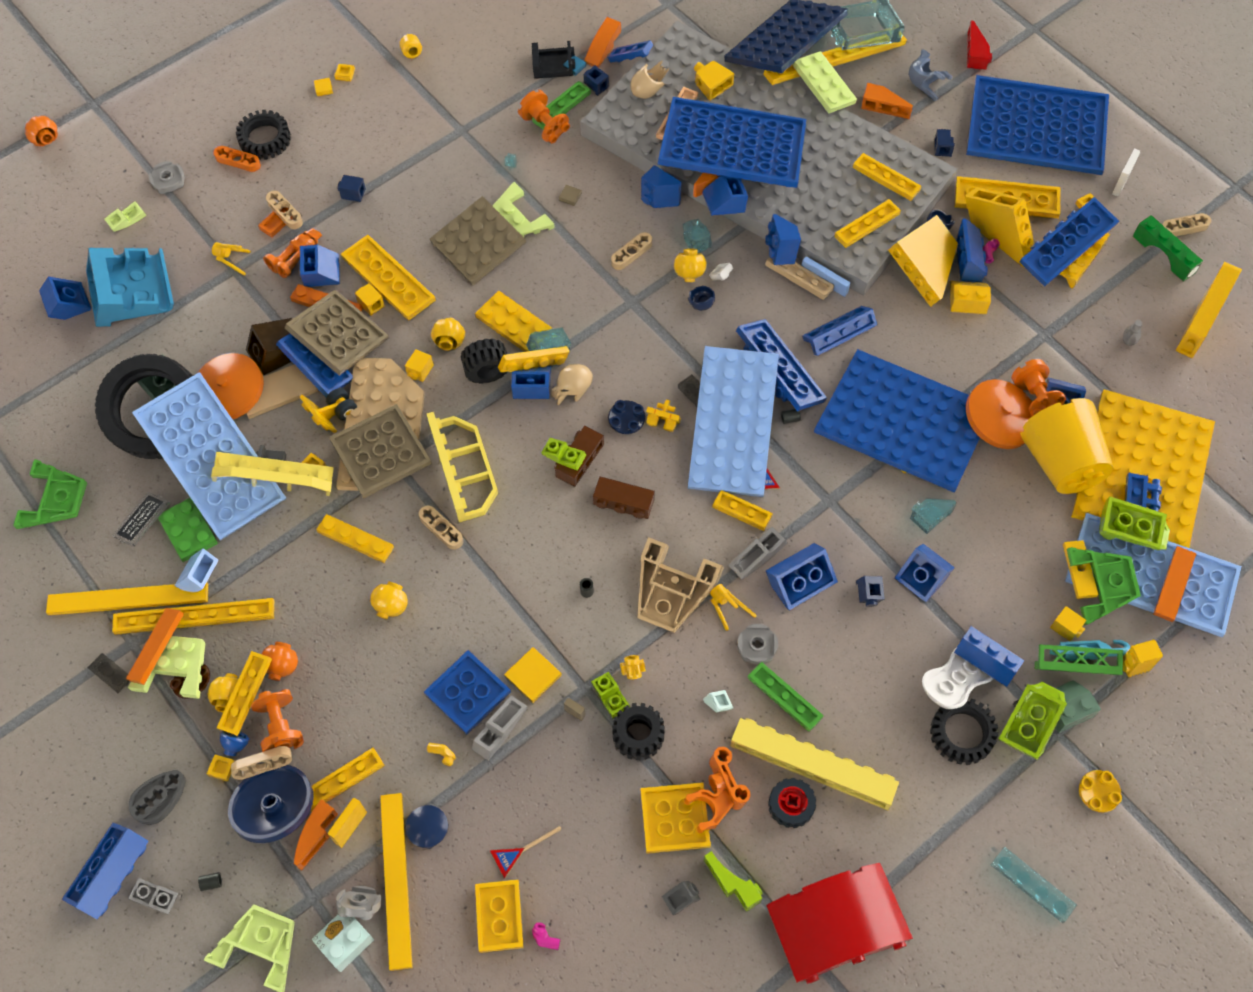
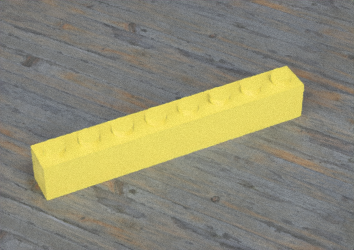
(814, 763)

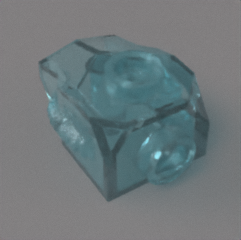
(697, 235)

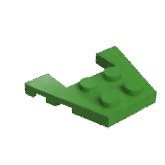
(60, 498)
(1113, 578)

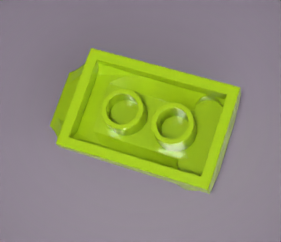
(1134, 524)
(1034, 719)

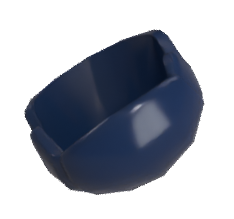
(946, 219)
(701, 298)

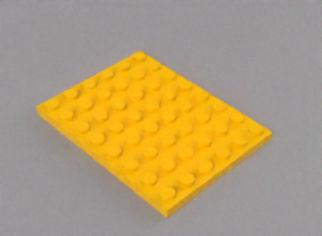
(1154, 444)

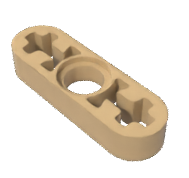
(285, 216)
(1191, 221)
(629, 258)
(442, 535)
(248, 766)

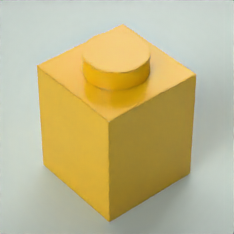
(370, 299)
(419, 365)
(1068, 624)

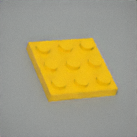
(672, 823)

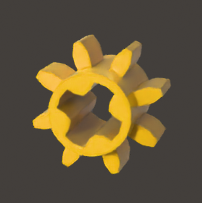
(632, 667)

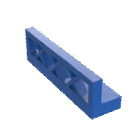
(840, 329)

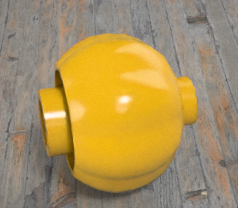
(690, 264)
(445, 332)
(388, 600)
(221, 690)

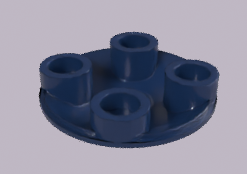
(626, 416)
(426, 826)

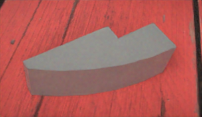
(758, 553)
(498, 728)

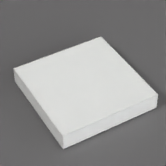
(1126, 172)

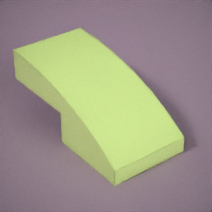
(119, 220)

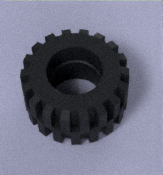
(482, 359)
(642, 715)

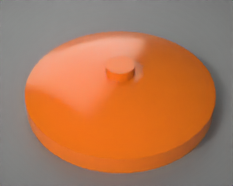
(234, 381)
(998, 413)

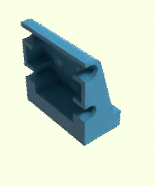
(127, 284)

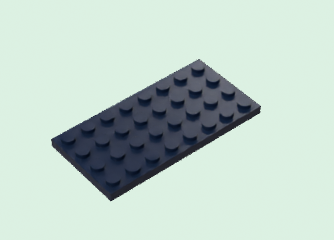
(786, 35)

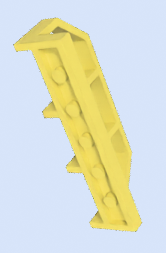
(272, 470)
(450, 471)

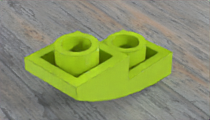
(562, 454)
(609, 694)

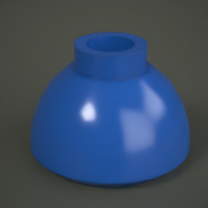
(232, 743)

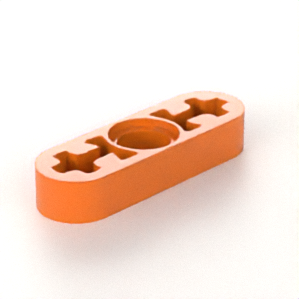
(231, 153)

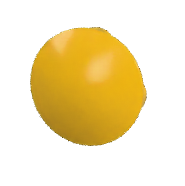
(1100, 791)

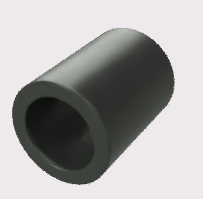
(790, 416)
(586, 582)
(210, 881)

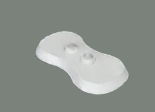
(953, 682)

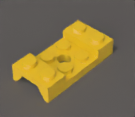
(1079, 266)

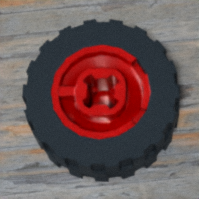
(792, 803)

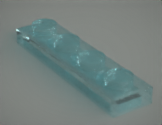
(1033, 885)

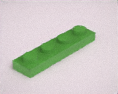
(566, 101)
(785, 697)

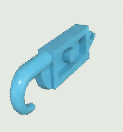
(1069, 655)

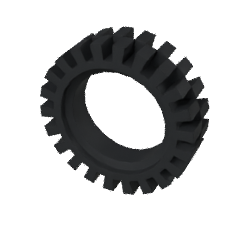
(258, 120)
(963, 754)

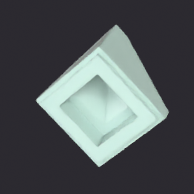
(718, 701)

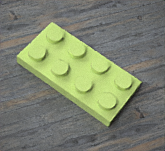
(824, 82)

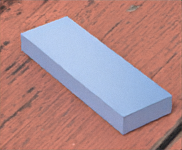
(840, 284)

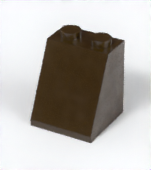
(262, 345)

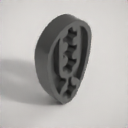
(170, 796)

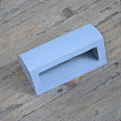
(197, 571)

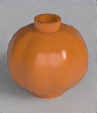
(42, 128)
(283, 660)

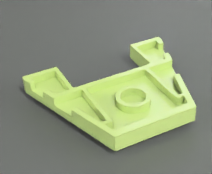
(515, 217)
(180, 658)
(263, 935)

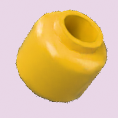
(410, 46)

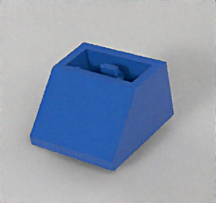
(725, 196)
(782, 240)
(319, 266)
(531, 383)

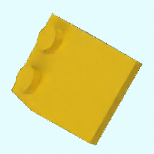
(969, 297)

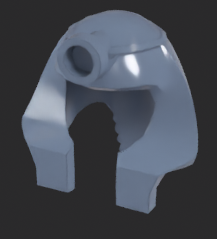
(922, 76)

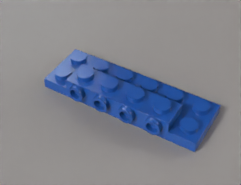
(1068, 241)
(792, 379)

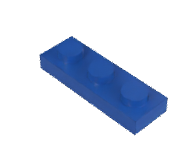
(630, 51)

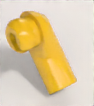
(444, 751)

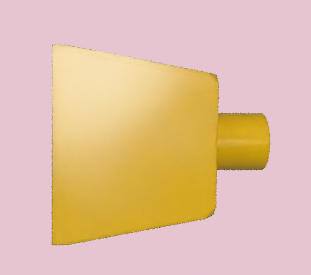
(713, 79)

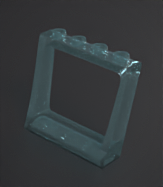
(887, 18)

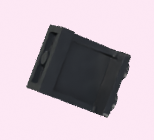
(549, 62)

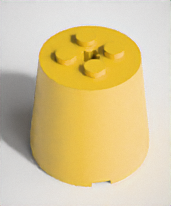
(1069, 445)

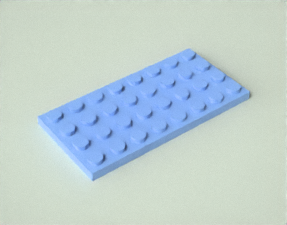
(733, 421)
(187, 431)
(1208, 591)

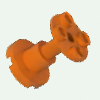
(535, 106)
(1033, 378)
(278, 727)

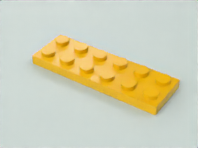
(1040, 199)
(388, 277)

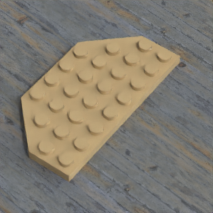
(375, 387)

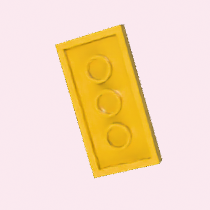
(510, 320)

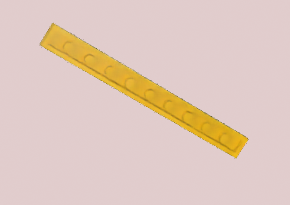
(835, 57)

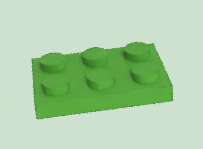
(187, 529)

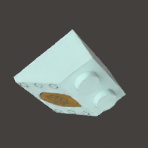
(342, 941)

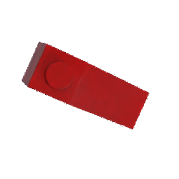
(977, 48)

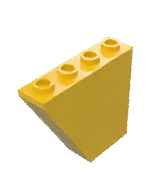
(1003, 219)
(927, 258)
(1208, 310)

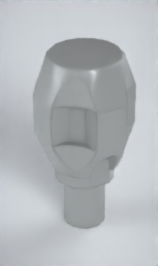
(1132, 333)

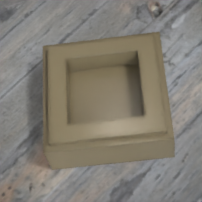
(570, 195)
(574, 709)

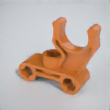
(726, 791)

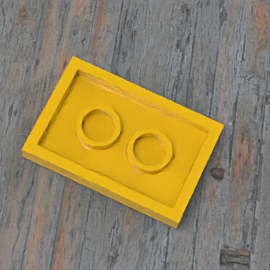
(499, 916)

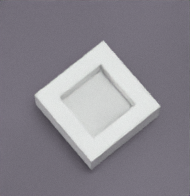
(721, 272)

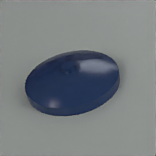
(270, 804)

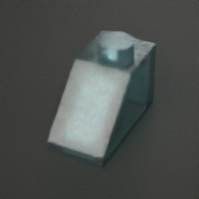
(931, 513)

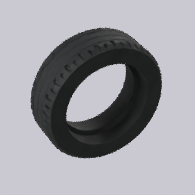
(114, 388)

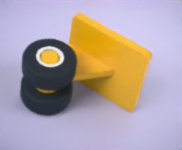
(338, 404)

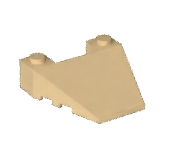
(668, 594)

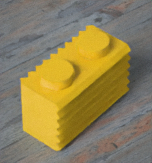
(1141, 658)

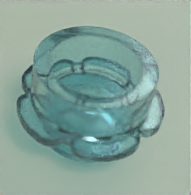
(511, 161)

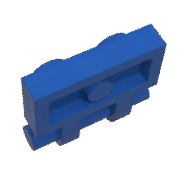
(1137, 489)

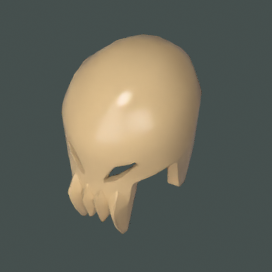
(645, 85)
(573, 378)

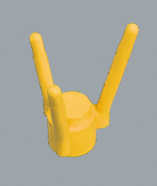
(224, 250)
(722, 596)

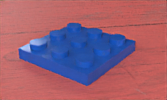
(467, 692)

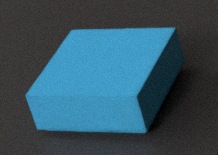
(579, 64)

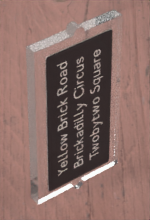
(141, 519)

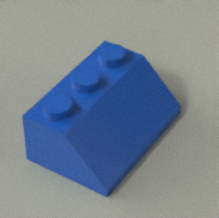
(970, 253)
(802, 575)
(989, 656)

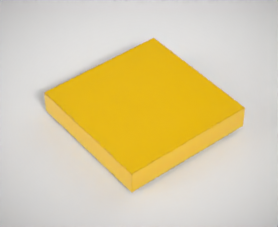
(533, 674)
(347, 822)

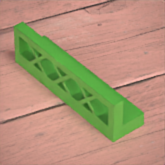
(1082, 668)

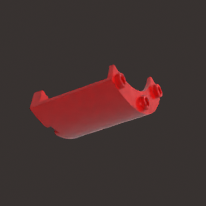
(838, 922)

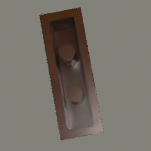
(585, 440)
(623, 498)

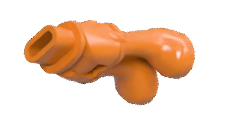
(279, 264)

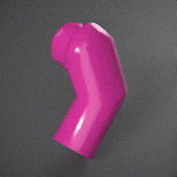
(989, 248)
(542, 937)

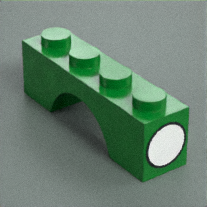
(1182, 259)

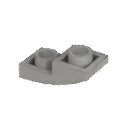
(153, 896)

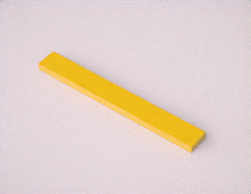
(122, 599)
(196, 615)
(396, 882)

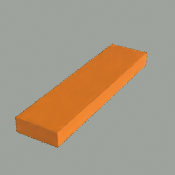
(1174, 584)
(155, 646)

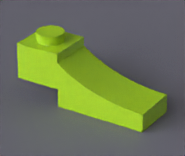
(746, 892)

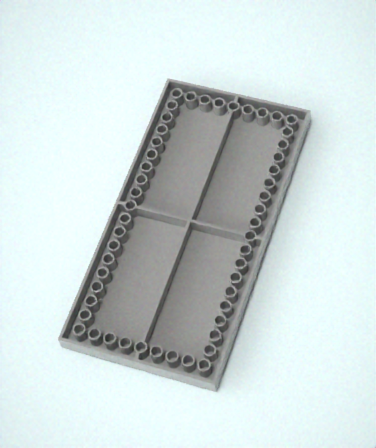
(828, 187)

